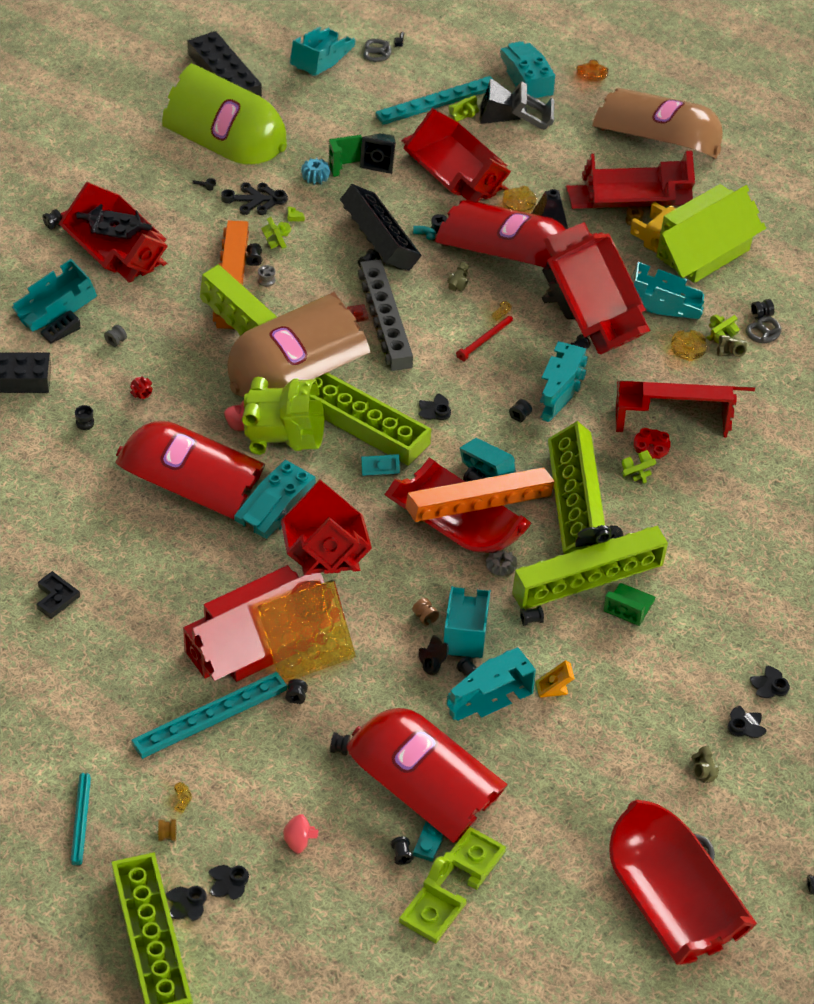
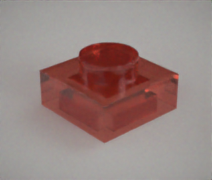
(359, 312)

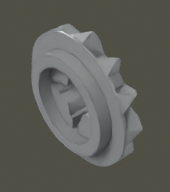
(508, 566)

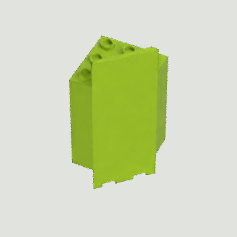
(709, 232)

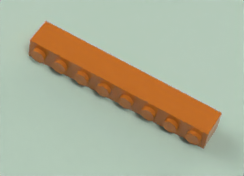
(233, 256)
(479, 494)

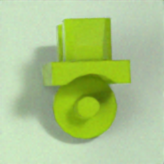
(464, 109)
(270, 229)
(720, 327)
(646, 462)

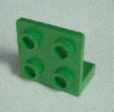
(343, 151)
(628, 603)

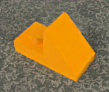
(555, 681)

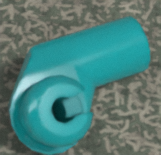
(424, 230)

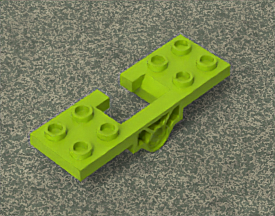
(437, 908)

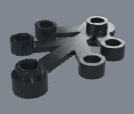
(274, 197)

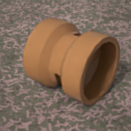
(424, 610)

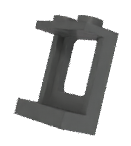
(521, 99)

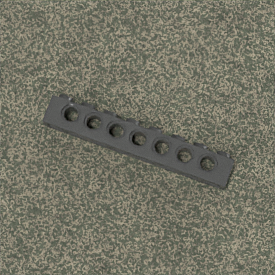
(385, 315)

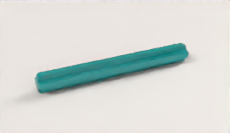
(80, 819)

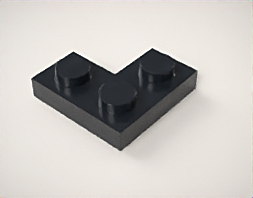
(59, 594)

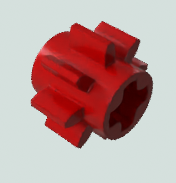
(141, 387)

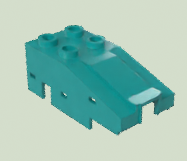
(320, 55)
(528, 66)
(665, 297)
(50, 301)
(563, 378)
(275, 498)
(466, 623)
(490, 681)

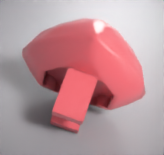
(234, 416)
(297, 833)

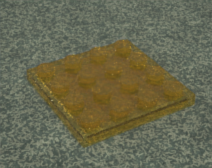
(307, 631)

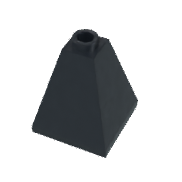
(496, 104)
(378, 152)
(551, 206)

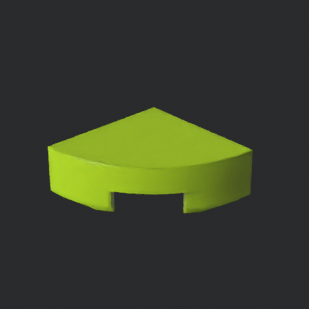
(294, 215)

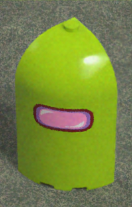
(224, 117)

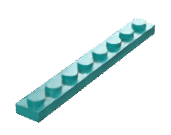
(431, 101)
(209, 715)

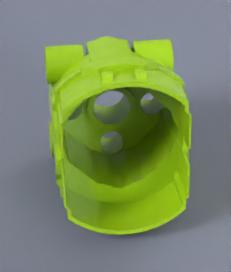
(283, 415)

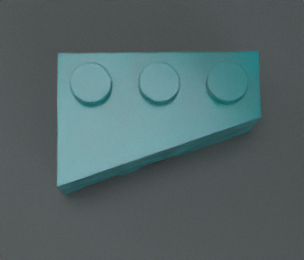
(487, 458)

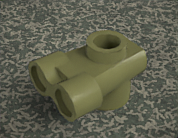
(458, 280)
(731, 346)
(704, 767)

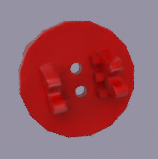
(654, 441)

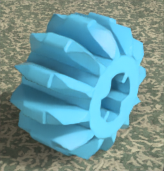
(315, 171)

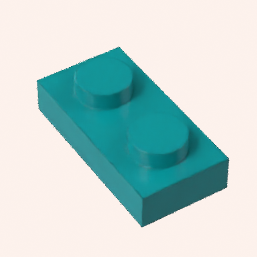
(380, 464)
(428, 843)

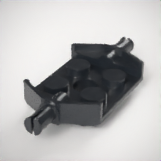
(102, 220)

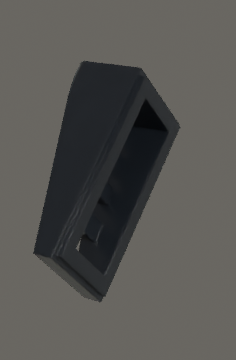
(71, 323)

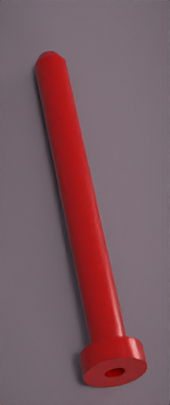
(462, 354)

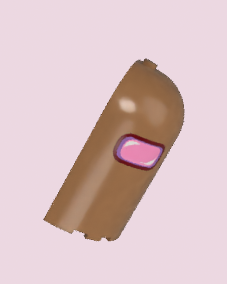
(661, 120)
(296, 346)

